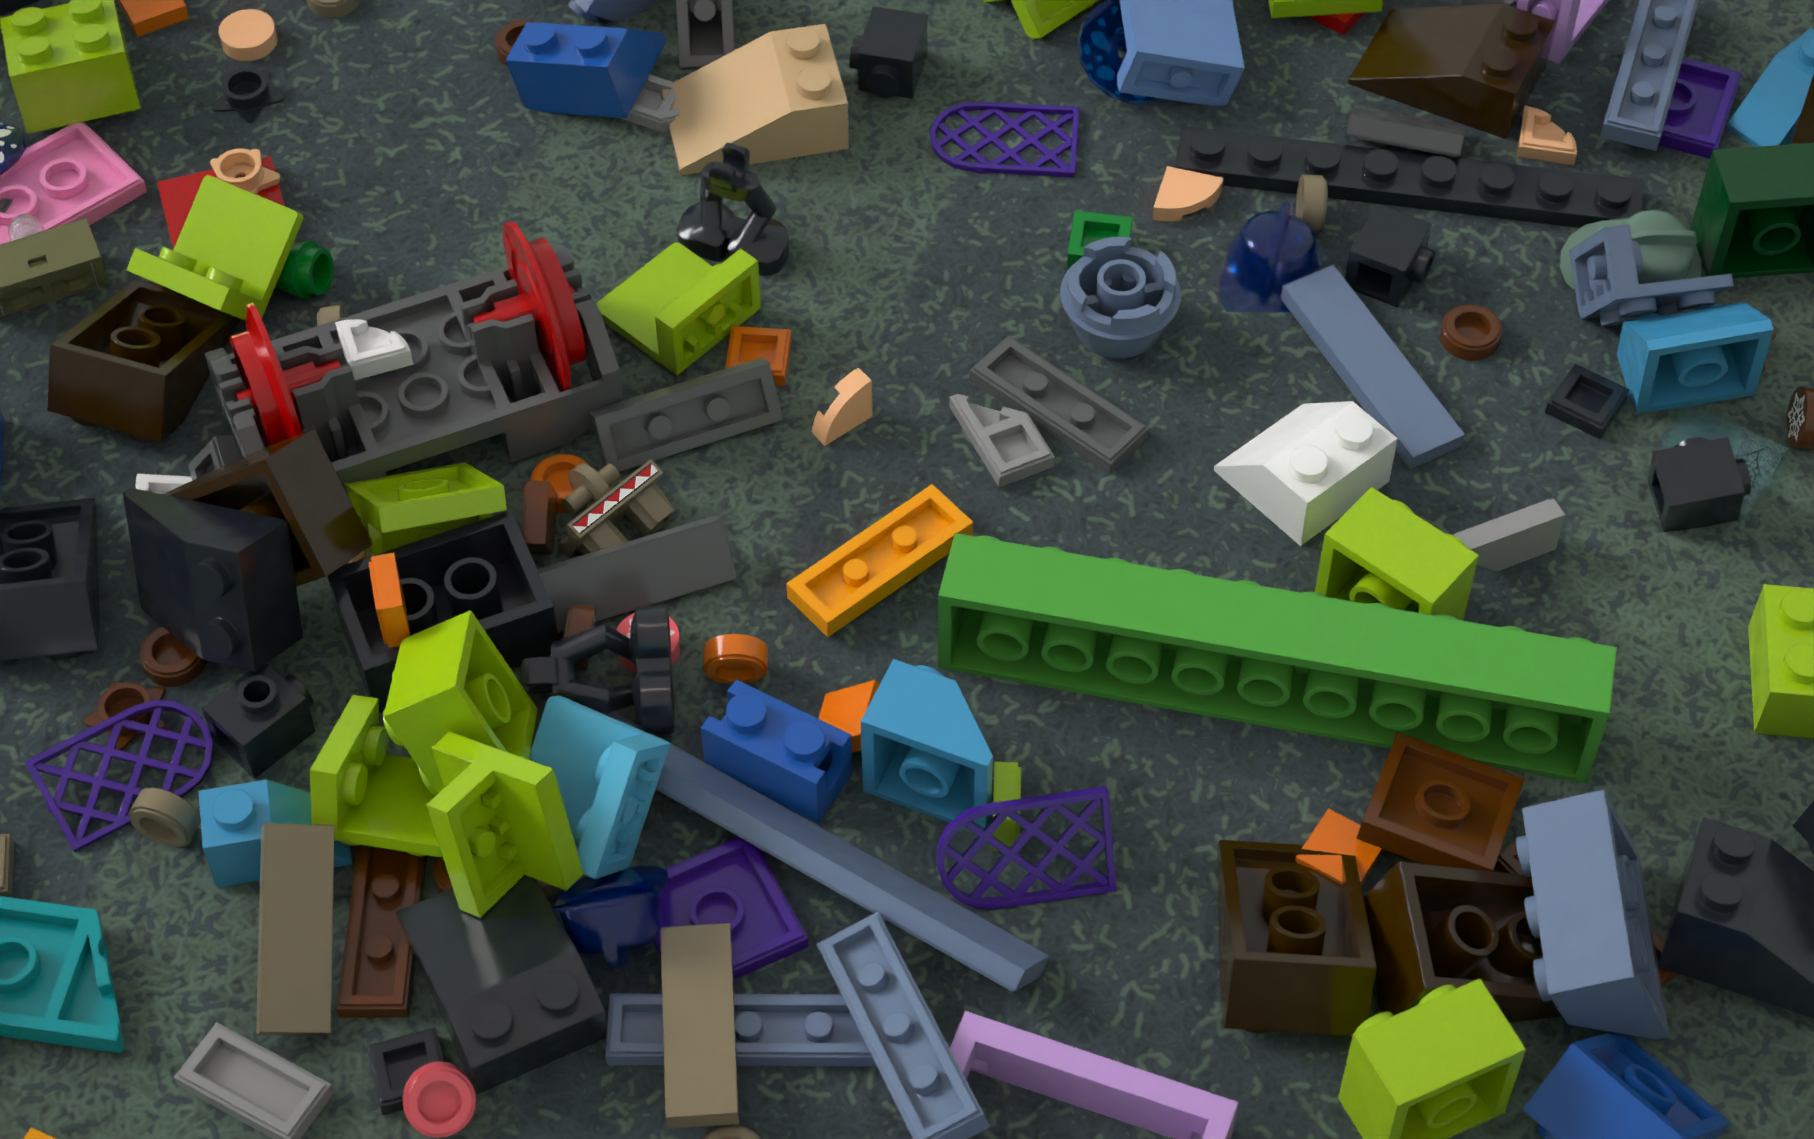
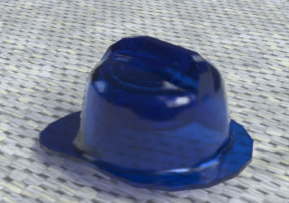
(1264, 257)
(614, 912)

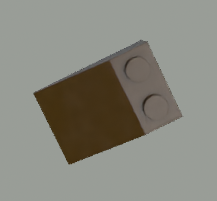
(1459, 62)
(136, 361)
(293, 484)
(1450, 929)
(1291, 942)

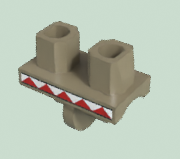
(635, 497)

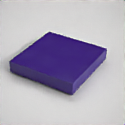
(1699, 107)
(738, 889)

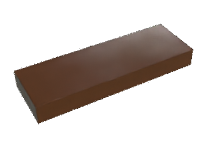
(377, 955)

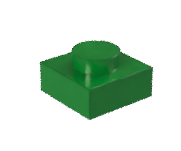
(1090, 227)

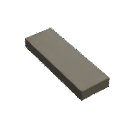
(295, 930)
(699, 1026)

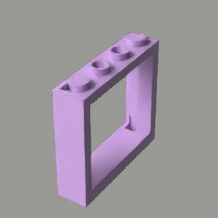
(1090, 1081)

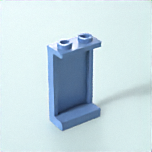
(1181, 50)

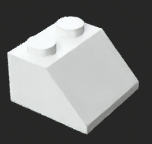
(1312, 466)

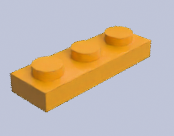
(878, 560)

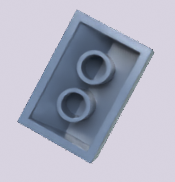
(1591, 917)

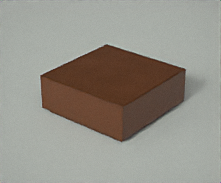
(539, 517)

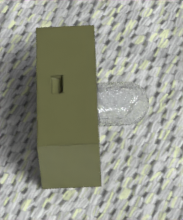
(47, 263)

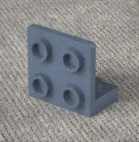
(1608, 285)

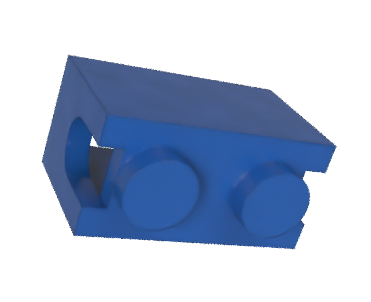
(779, 751)

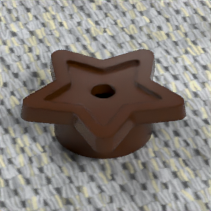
(122, 697)

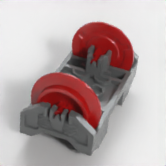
(484, 365)

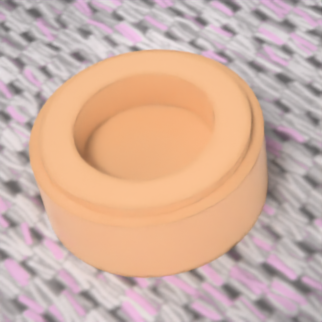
(248, 35)

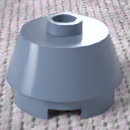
(1120, 297)

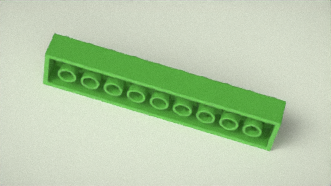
(1273, 656)

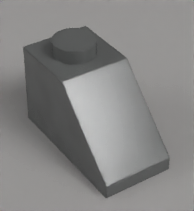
(704, 31)

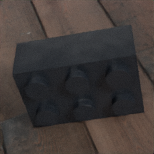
(445, 575)

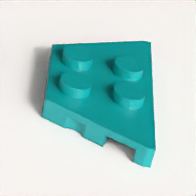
(56, 976)

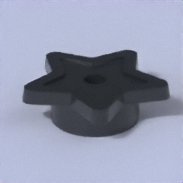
(243, 81)

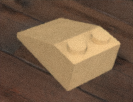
(768, 96)

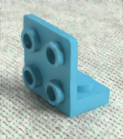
(603, 778)

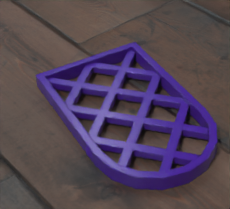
(995, 166)
(116, 723)
(1009, 808)

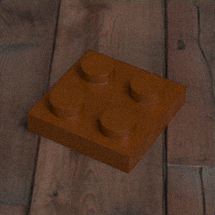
(1440, 807)

